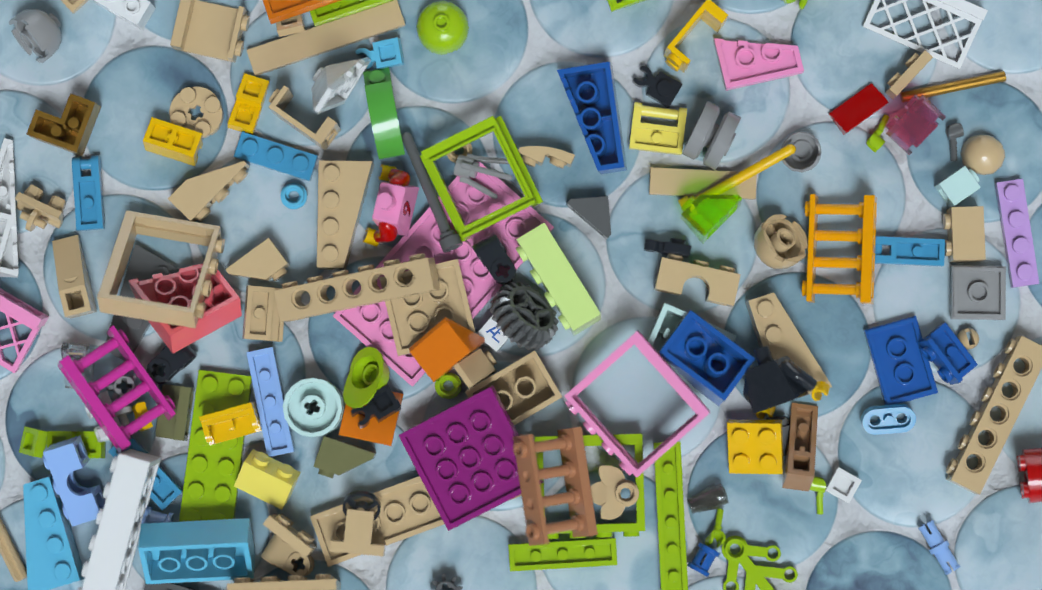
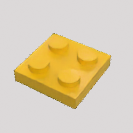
(755, 446)

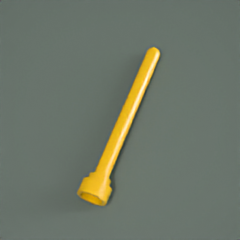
(746, 173)

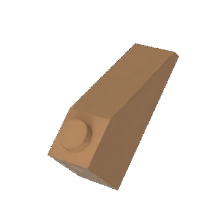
(801, 447)

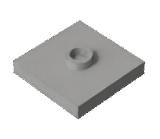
(978, 292)

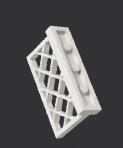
(961, 8)

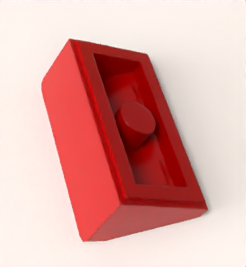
(858, 108)

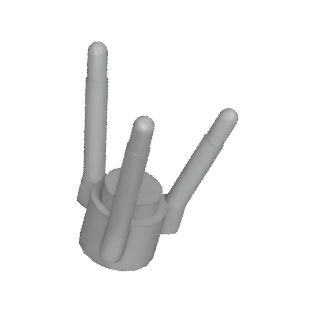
(468, 167)

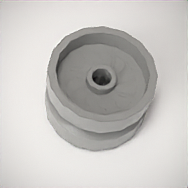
(711, 135)

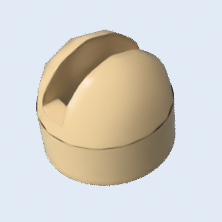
(964, 339)

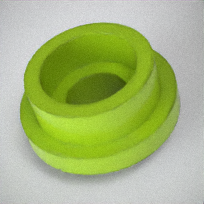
(448, 394)

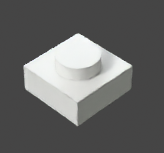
(843, 485)

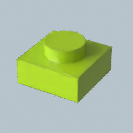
(33, 442)

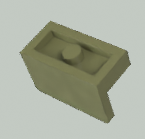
(178, 426)

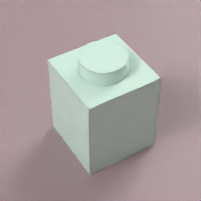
(958, 186)

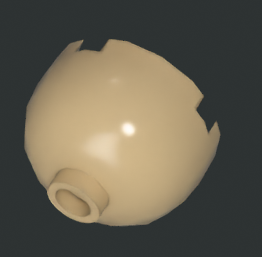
(780, 242)

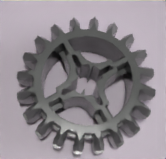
(524, 316)

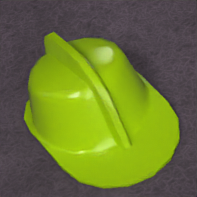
(365, 377)

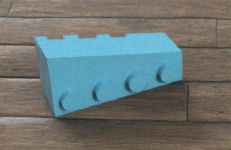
(50, 543)

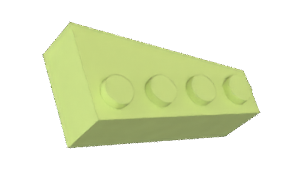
(558, 279)

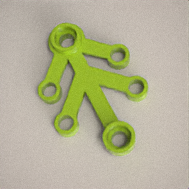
(754, 573)

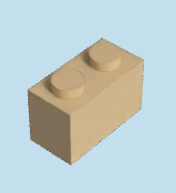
(965, 234)

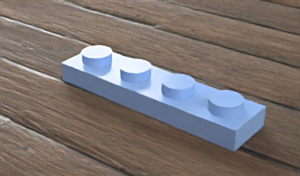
(270, 401)

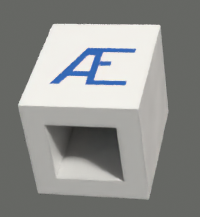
(492, 335)

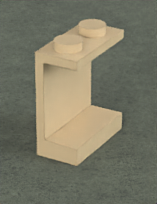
(210, 30)
(325, 133)

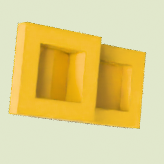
(248, 104)

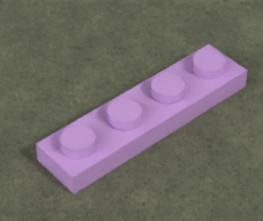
(1017, 233)

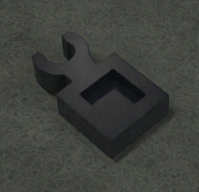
(662, 88)
(674, 247)
(380, 406)

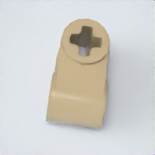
(284, 557)

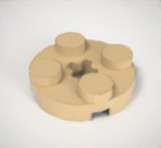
(189, 99)

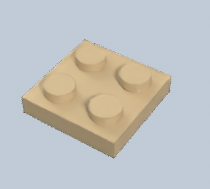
(282, 527)

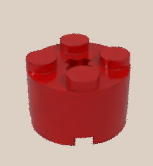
(1031, 464)

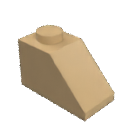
(261, 263)
(476, 367)

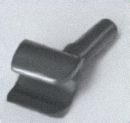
(952, 132)

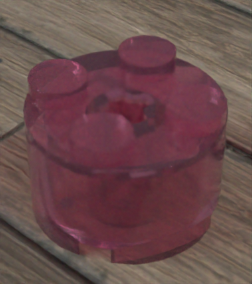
(915, 123)

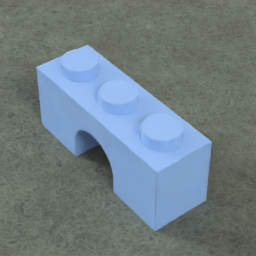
(79, 502)

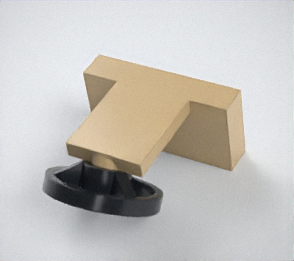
(359, 527)

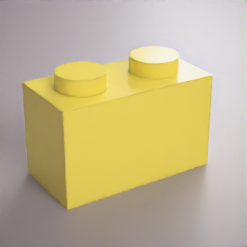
(267, 479)

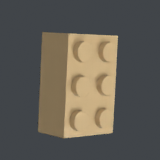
(522, 387)

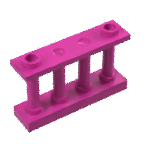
(90, 390)

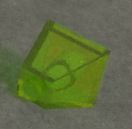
(708, 213)

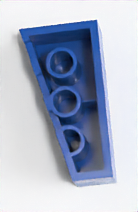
(596, 109)

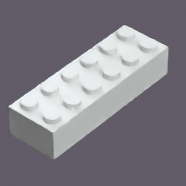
(120, 521)

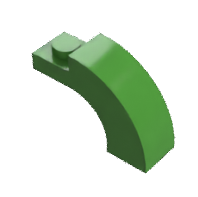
(383, 113)

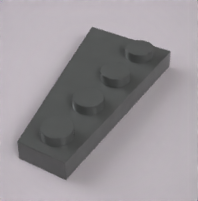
(141, 266)

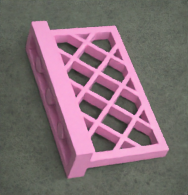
(25, 315)

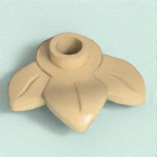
(608, 492)

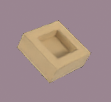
(291, 25)

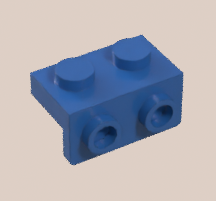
(947, 354)

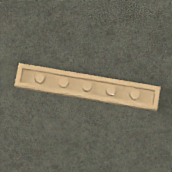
(325, 37)

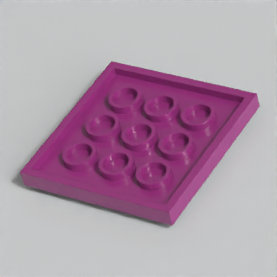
(466, 457)

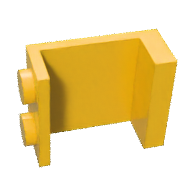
(711, 15)

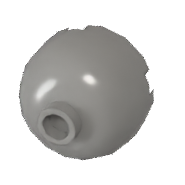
(37, 33)

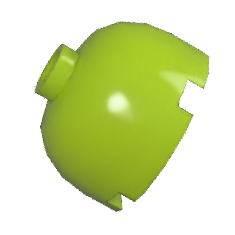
(442, 27)

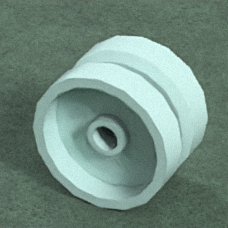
(298, 403)

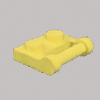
(657, 137)

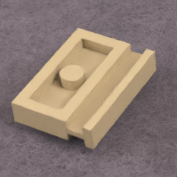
(261, 315)

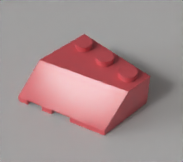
(178, 290)

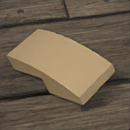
(536, 155)

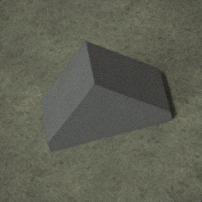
(594, 212)

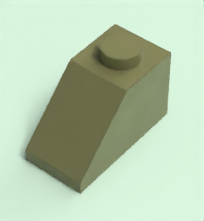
(340, 457)

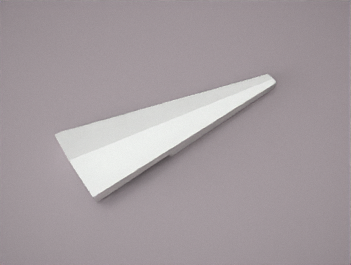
(8, 222)

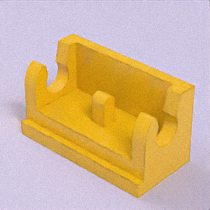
(173, 141)
(230, 423)

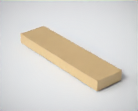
(694, 182)

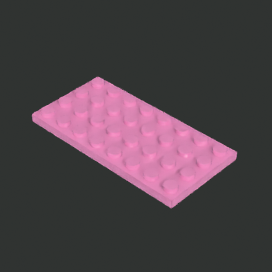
(372, 321)

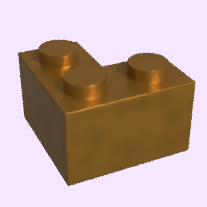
(71, 130)

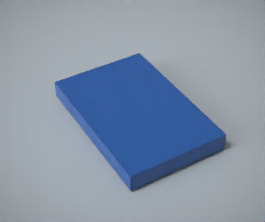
(898, 361)

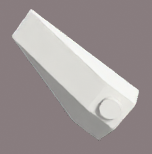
(336, 83)

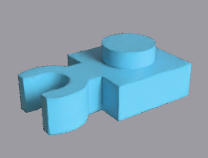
(384, 53)

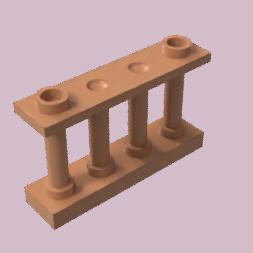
(577, 484)

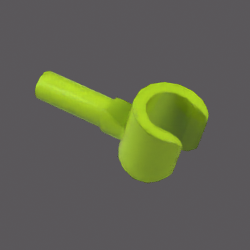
(875, 141)
(819, 486)
(717, 533)

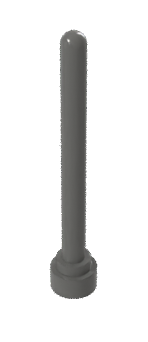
(449, 239)

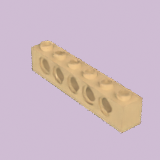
(289, 297)
(1010, 407)

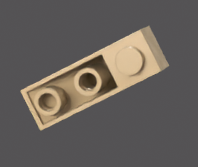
(201, 192)
(73, 278)

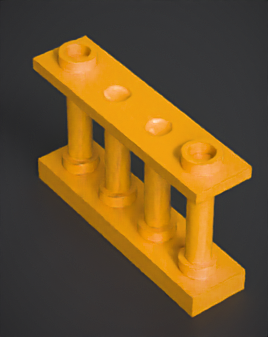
(863, 263)

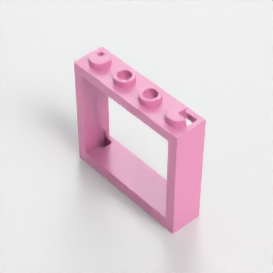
(609, 442)

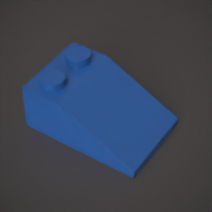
(706, 358)

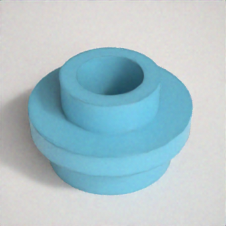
(287, 190)

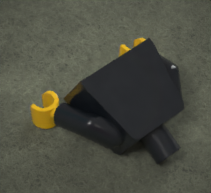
(778, 383)

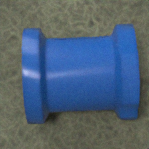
(696, 562)

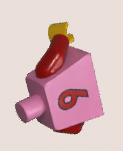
(393, 206)

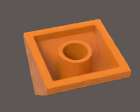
(444, 347)

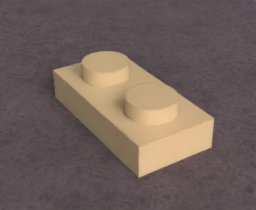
(915, 65)

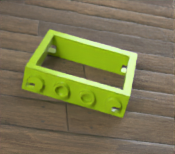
(606, 530)

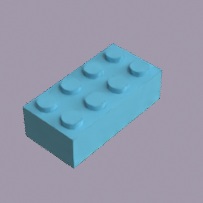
(197, 551)

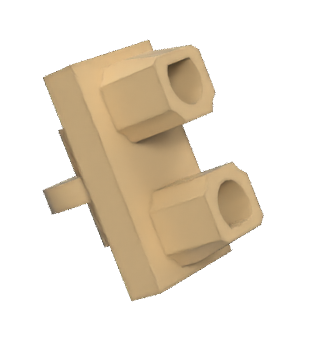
(38, 213)

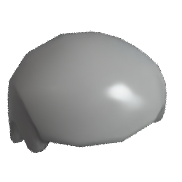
(806, 154)

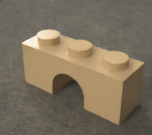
(720, 283)

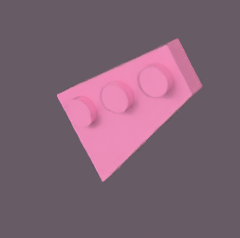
(756, 63)

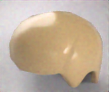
(983, 154)

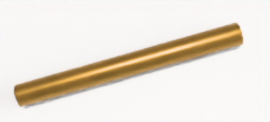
(954, 86)

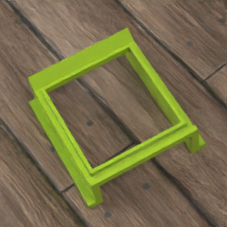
(514, 159)

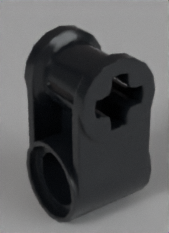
(494, 255)
(173, 361)

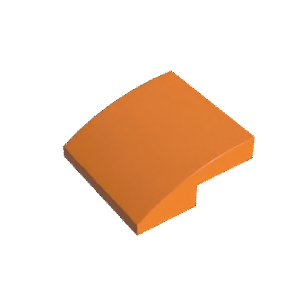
(375, 432)

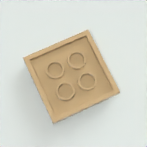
(418, 314)

